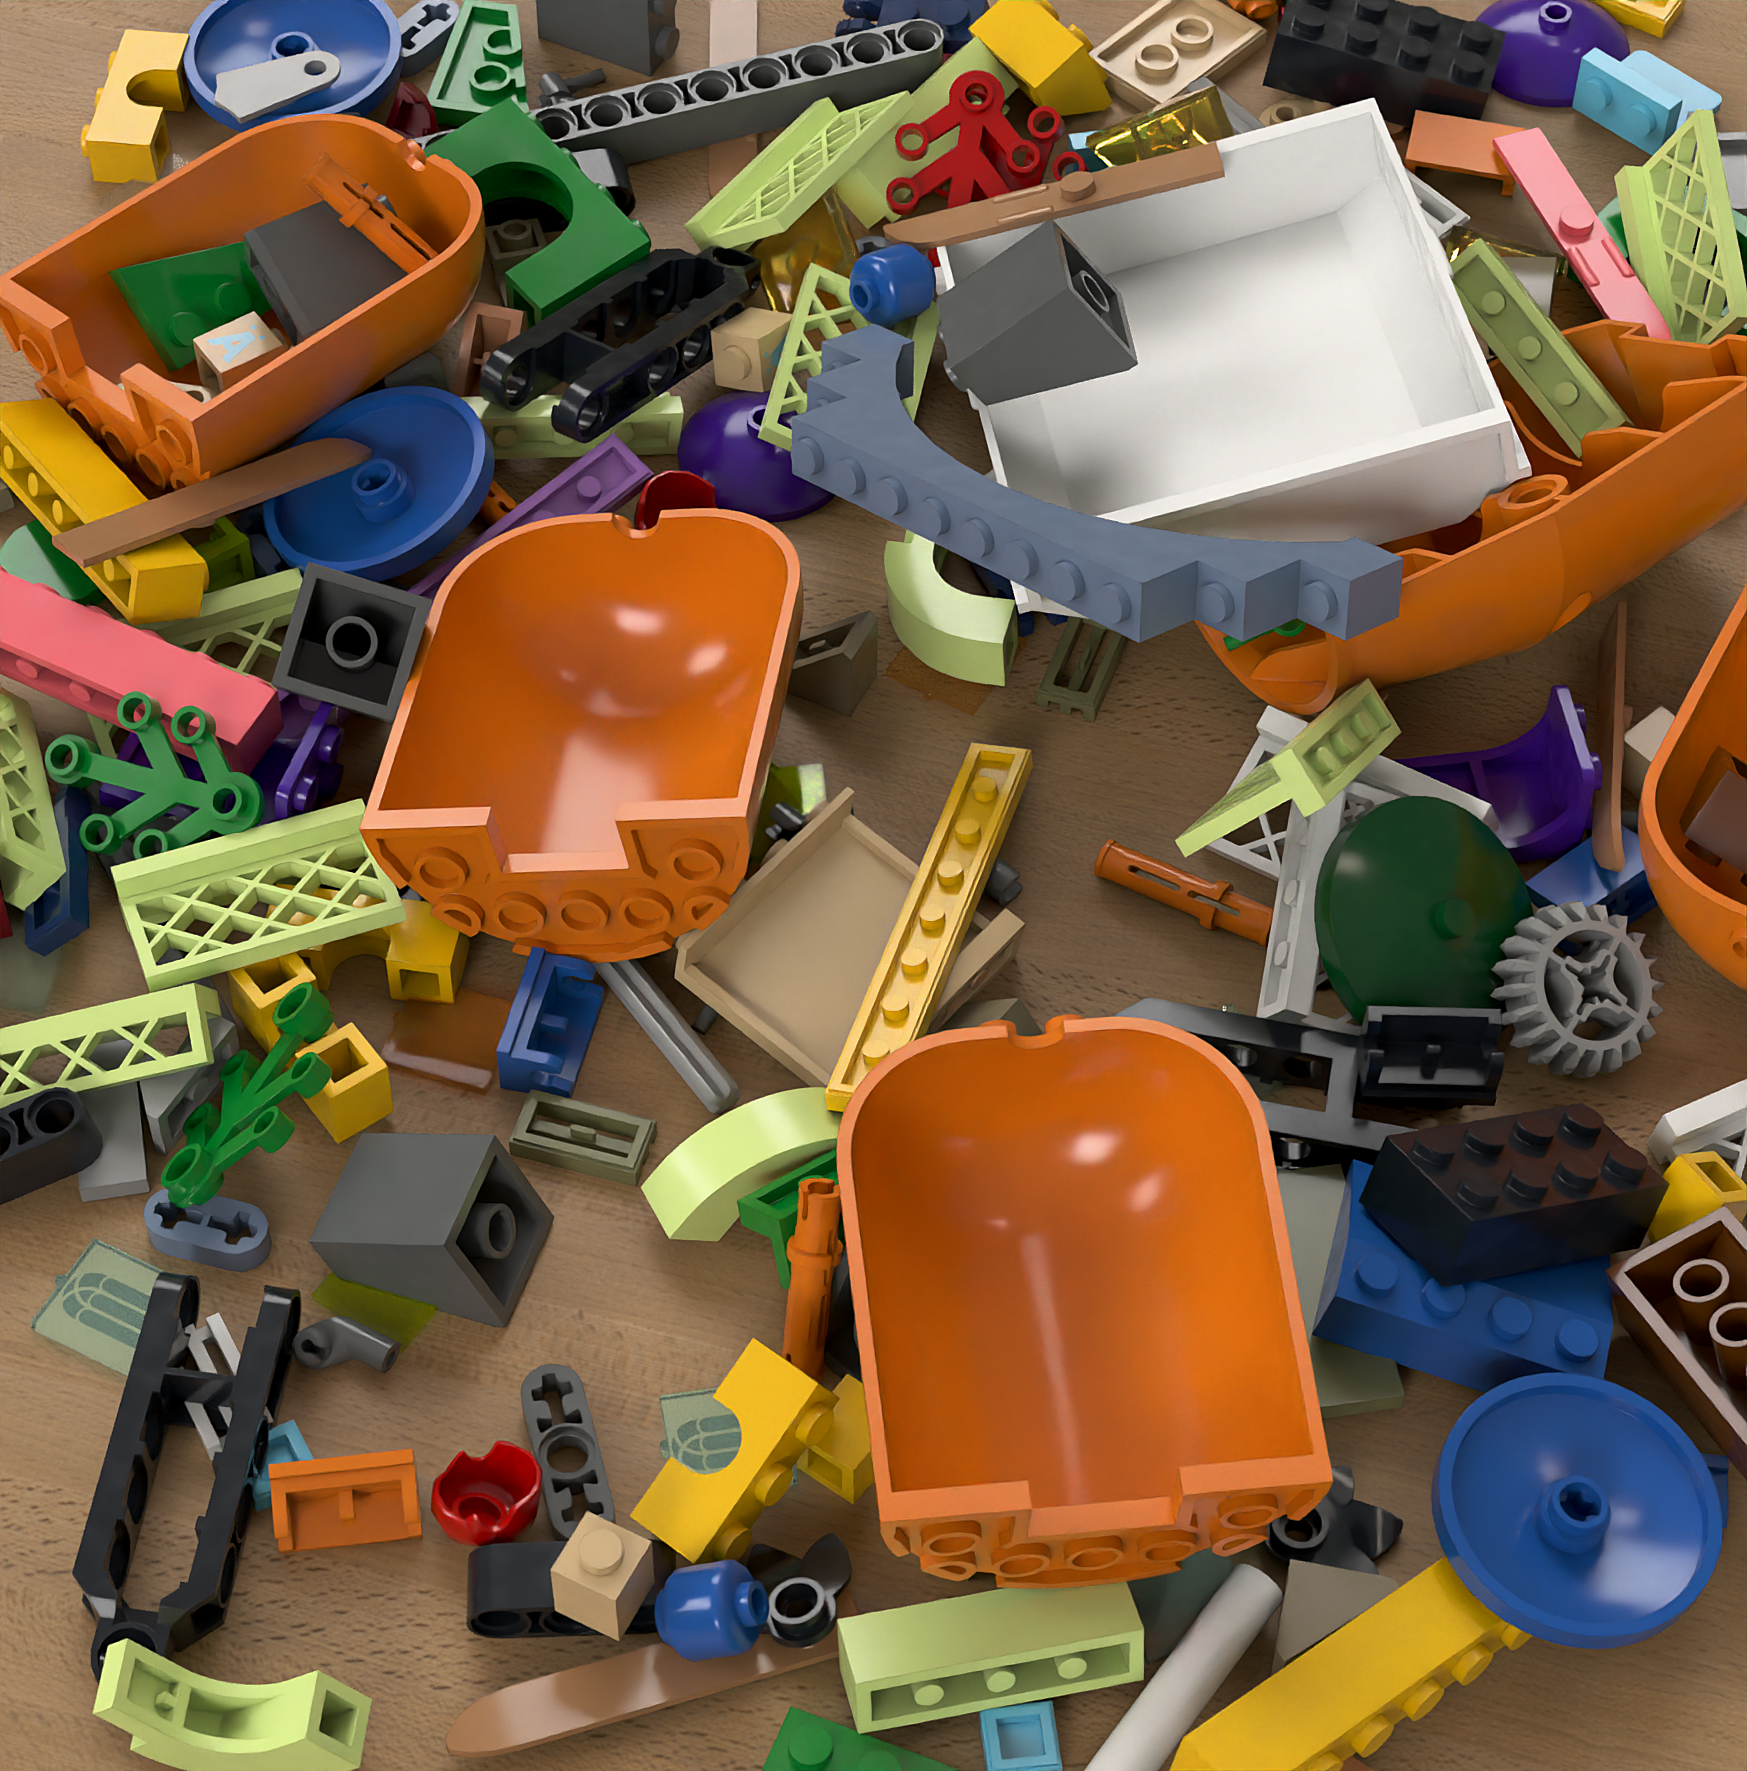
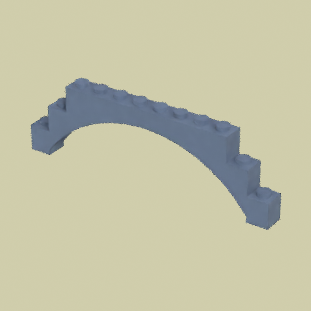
(1115, 573)

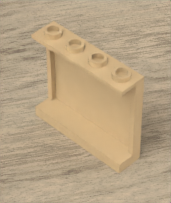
(809, 934)

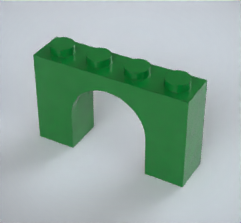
(515, 158)

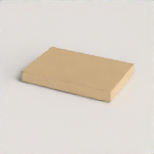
(1175, 45)

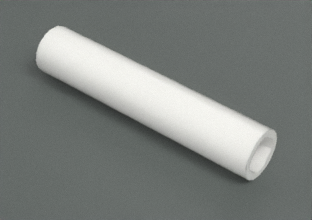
(1191, 1673)

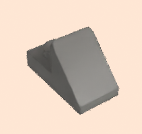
(175, 1095)

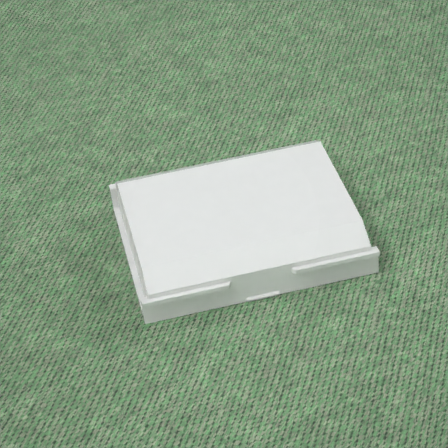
(1288, 355)

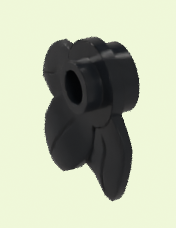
(1339, 1530)
(802, 1590)

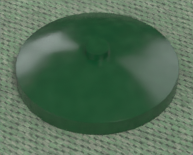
(1417, 908)

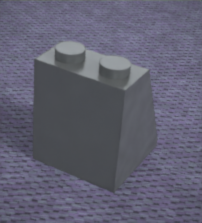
(617, 31)
(317, 267)
(1034, 321)
(351, 643)
(435, 1222)

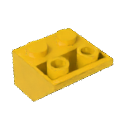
(1044, 56)

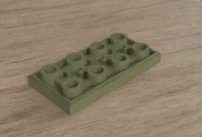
(1344, 1377)

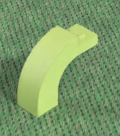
(941, 625)
(735, 1155)
(227, 1725)

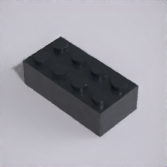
(1384, 51)
(1512, 1193)

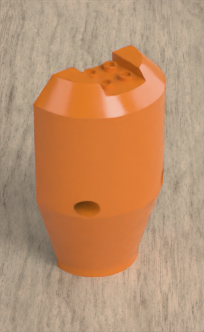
(1548, 539)

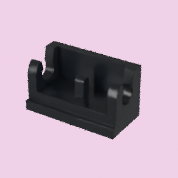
(1430, 1055)

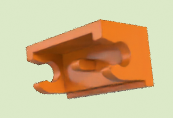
(1458, 147)
(345, 1501)

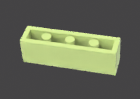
(866, 181)
(987, 1652)

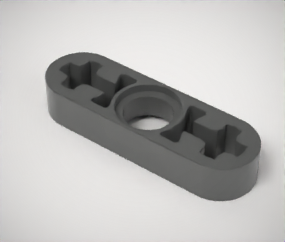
(575, 1432)

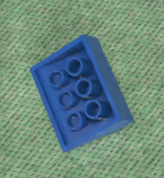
(1467, 1332)

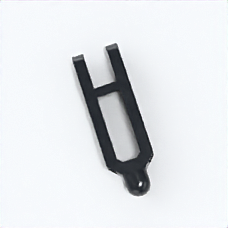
(581, 339)
(1326, 1136)
(149, 1404)

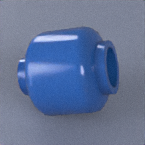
(892, 284)
(711, 1610)

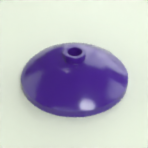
(1546, 46)
(746, 471)

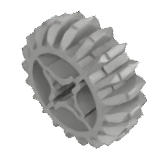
(1554, 993)

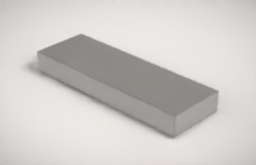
(118, 1116)

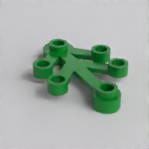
(163, 785)
(251, 1097)

